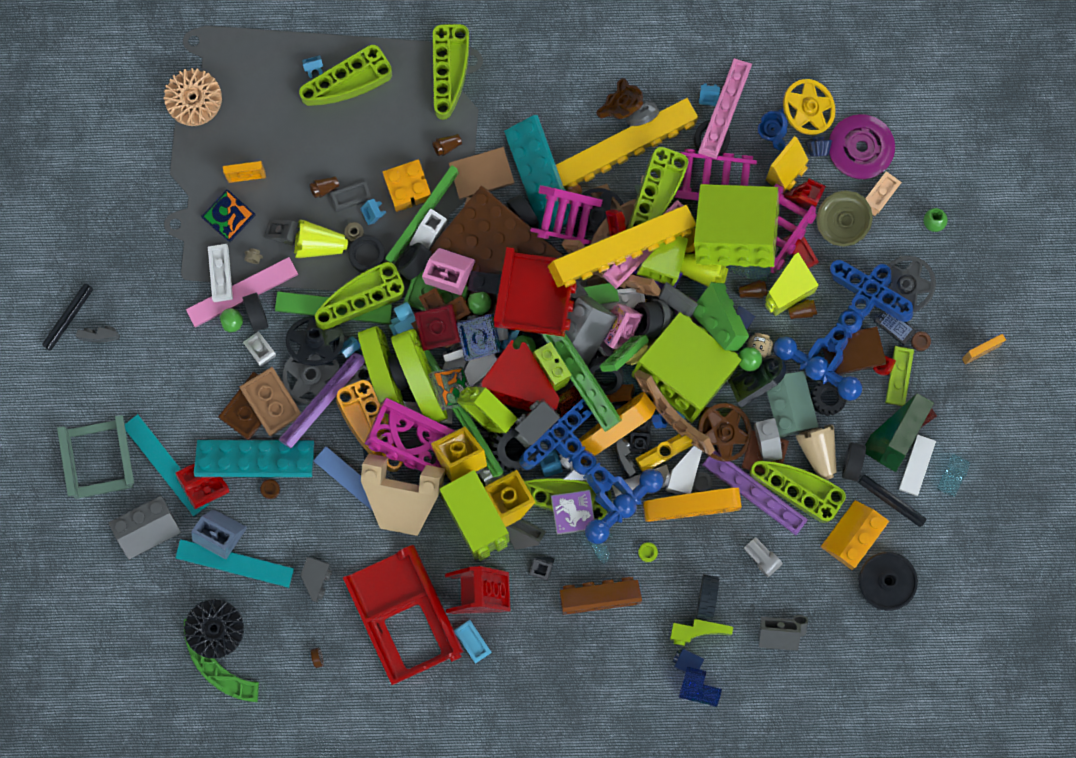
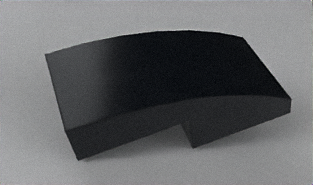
(641, 437)

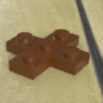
(433, 299)

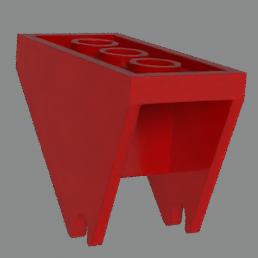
(519, 380)
(482, 590)

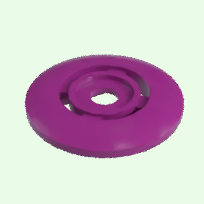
(874, 159)

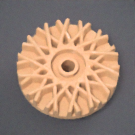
(191, 84)

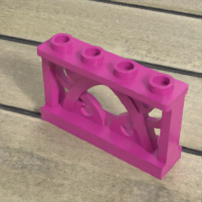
(423, 424)

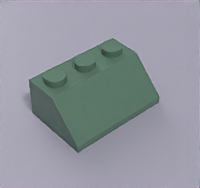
(792, 405)

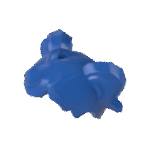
(779, 122)

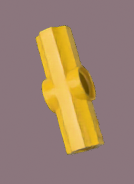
(654, 458)

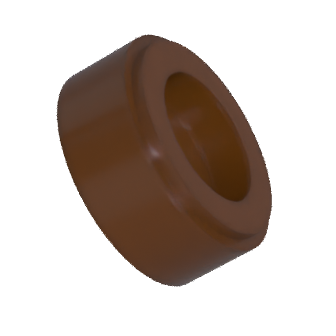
(920, 341)
(270, 489)
(317, 657)

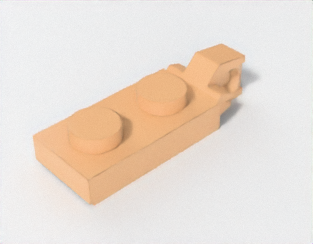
(882, 192)

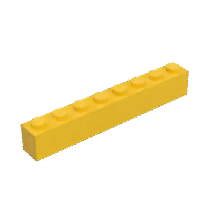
(626, 144)
(621, 246)

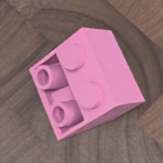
(448, 271)

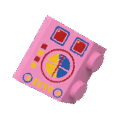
(624, 326)

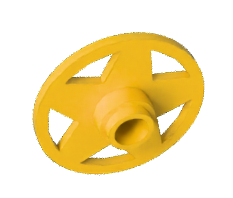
(809, 107)

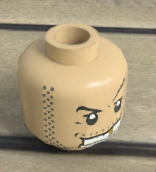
(762, 343)

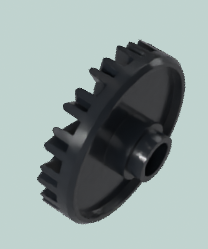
(902, 577)
(199, 625)

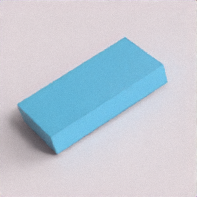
(472, 641)

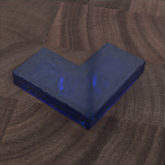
(696, 691)

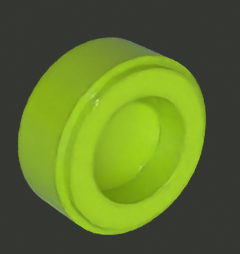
(647, 552)

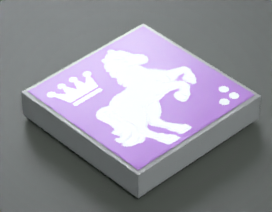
(572, 511)

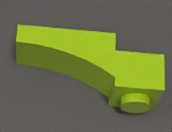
(683, 634)

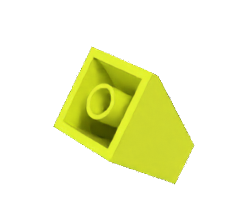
(791, 287)

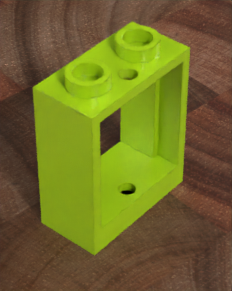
(555, 372)
(486, 409)

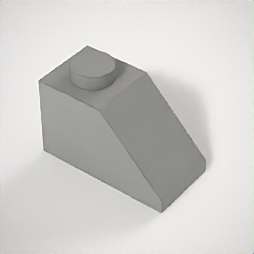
(768, 440)

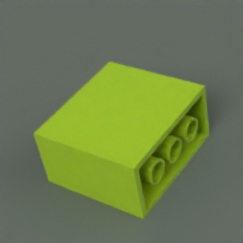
(736, 225)
(688, 366)
(475, 515)

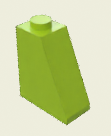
(665, 262)

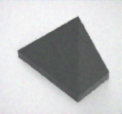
(524, 534)

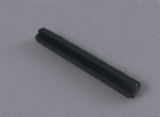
(67, 317)
(892, 500)

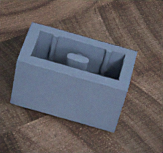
(217, 533)

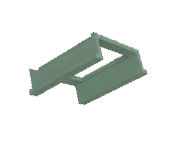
(69, 463)

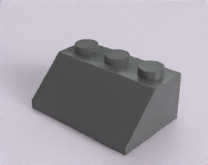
(589, 326)
(145, 527)

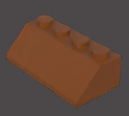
(600, 597)

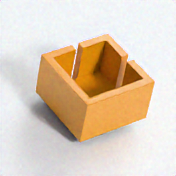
(405, 183)

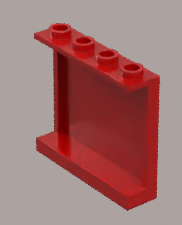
(530, 296)

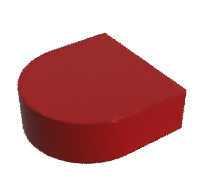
(885, 369)

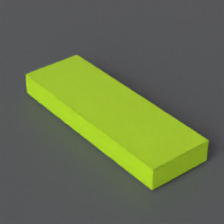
(899, 376)

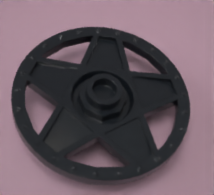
(598, 214)
(314, 341)

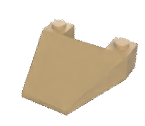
(400, 504)

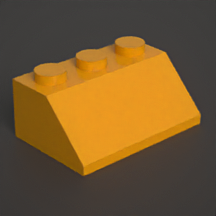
(854, 534)

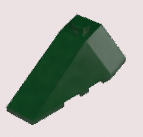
(895, 436)

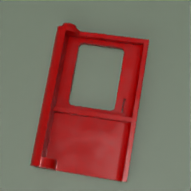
(391, 589)

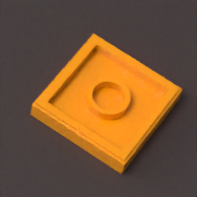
(244, 172)
(983, 349)

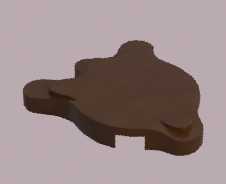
(623, 102)

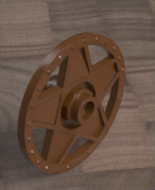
(725, 431)

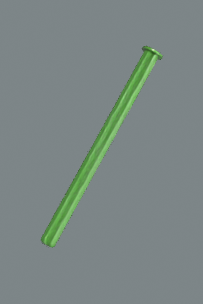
(466, 421)

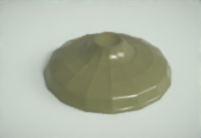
(844, 218)

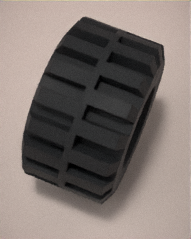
(497, 447)

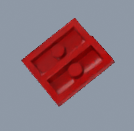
(200, 489)

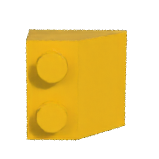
(459, 454)
(510, 497)

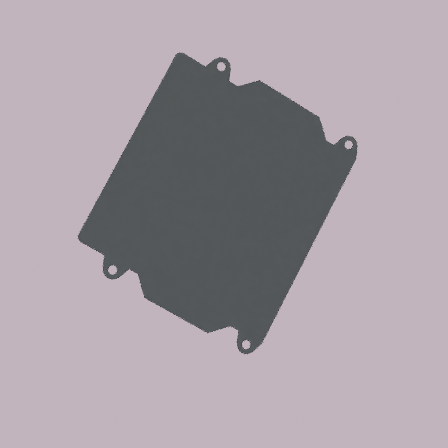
(302, 143)

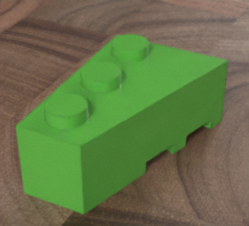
(719, 317)

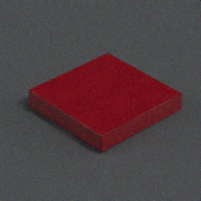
(437, 327)

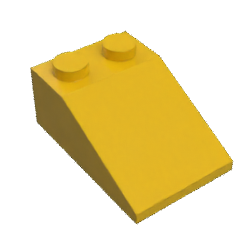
(788, 166)

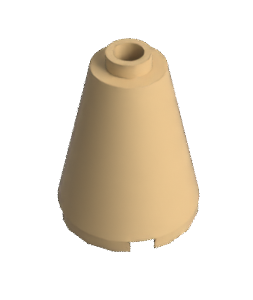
(820, 450)

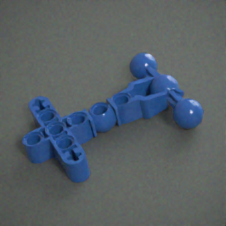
(818, 367)
(624, 504)

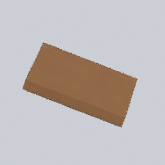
(485, 170)
(270, 401)

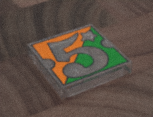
(448, 386)

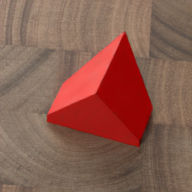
(806, 194)

